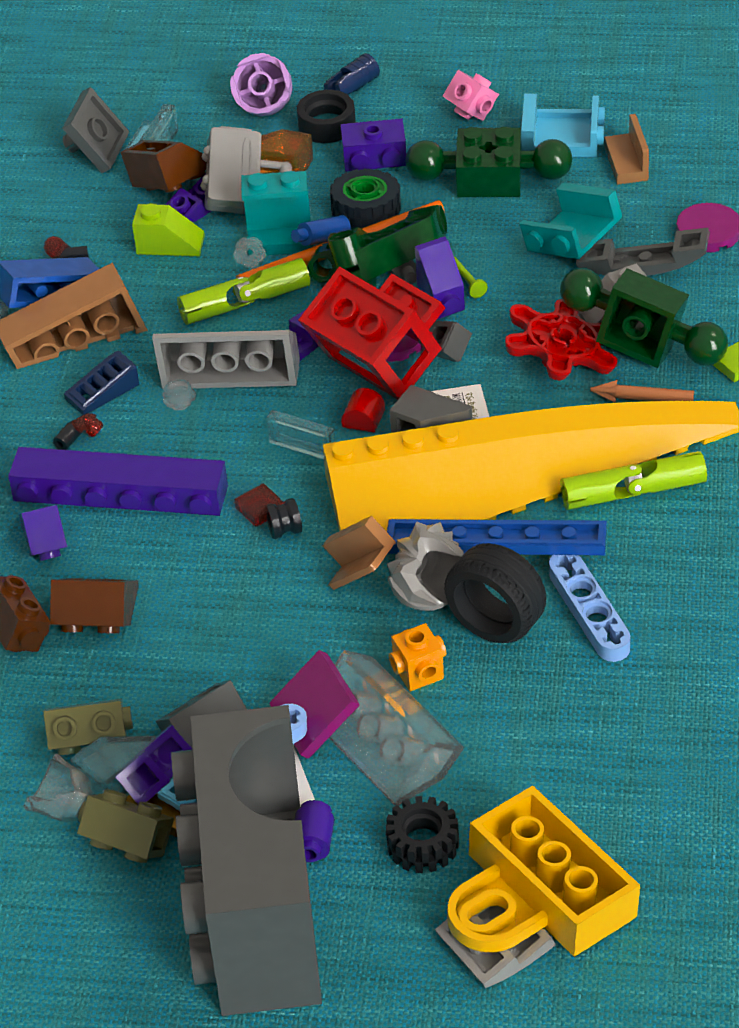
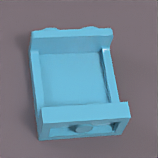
(575, 127)

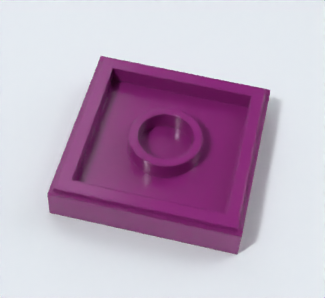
(323, 696)

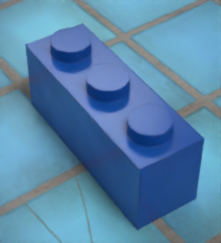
(33, 279)

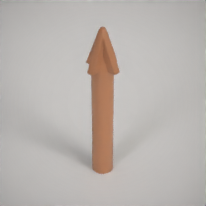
(612, 391)

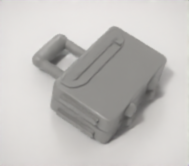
(227, 157)

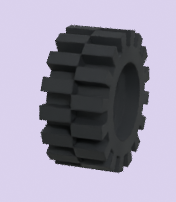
(422, 816)

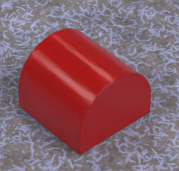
(364, 410)

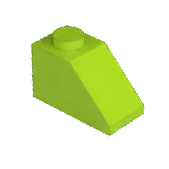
(165, 232)

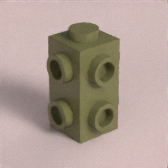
(84, 723)
(120, 824)

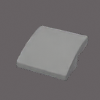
(496, 966)

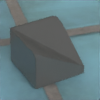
(452, 339)

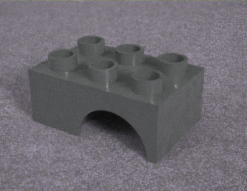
(252, 894)

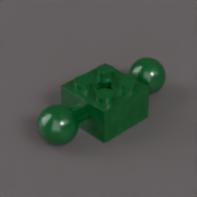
(488, 161)
(643, 317)

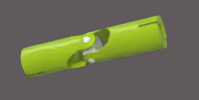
(262, 285)
(638, 479)

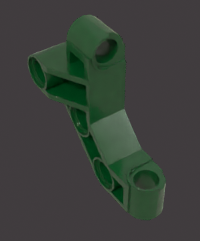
(380, 251)

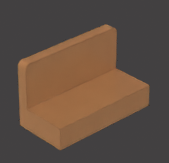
(628, 154)
(358, 550)

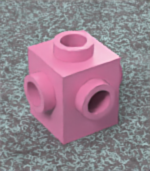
(471, 95)

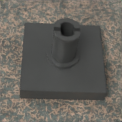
(94, 130)

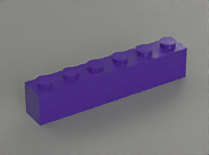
(118, 481)

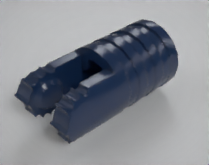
(354, 75)

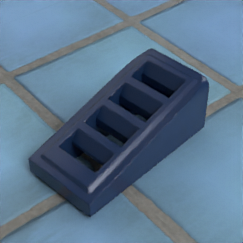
(113, 377)

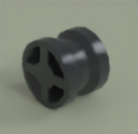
(283, 518)

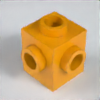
(417, 657)

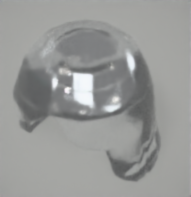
(60, 792)

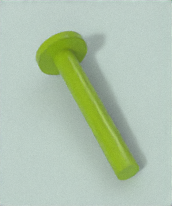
(477, 287)

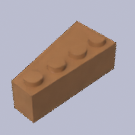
(71, 319)

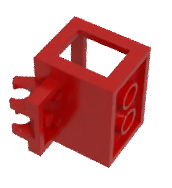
(371, 324)

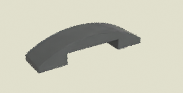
(652, 259)

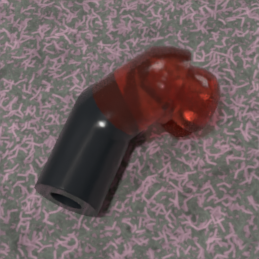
(57, 248)
(74, 428)

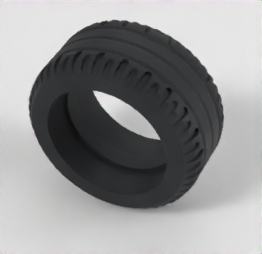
(509, 576)

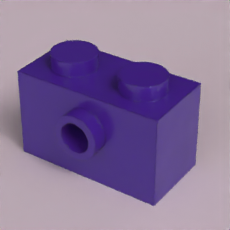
(373, 144)

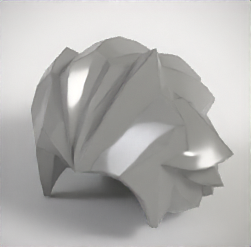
(422, 566)

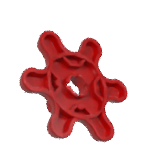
(547, 336)

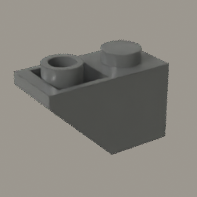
(424, 408)

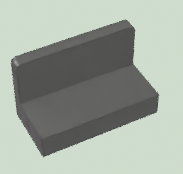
(216, 699)

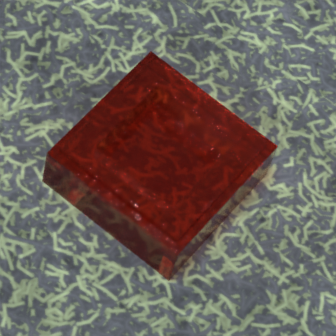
(253, 503)

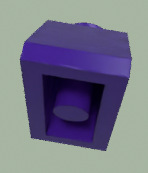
(439, 275)
(43, 532)

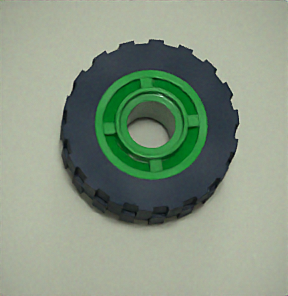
(365, 197)

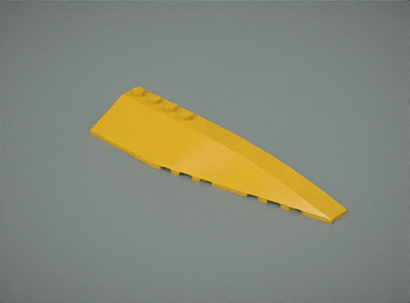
(507, 459)

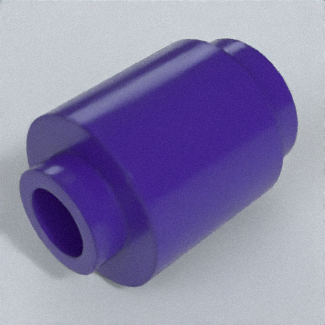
(317, 828)

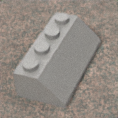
(228, 358)

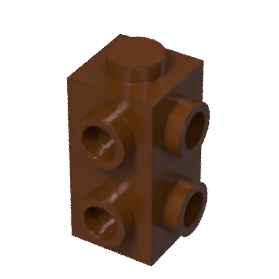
(21, 616)

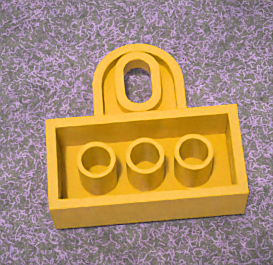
(543, 878)

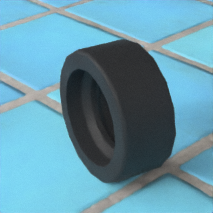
(323, 103)

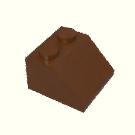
(92, 603)

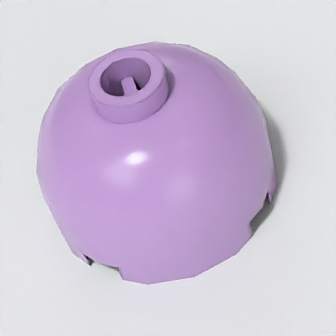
(261, 84)

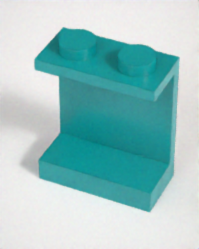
(274, 208)
(584, 220)

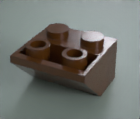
(162, 164)

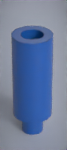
(319, 230)

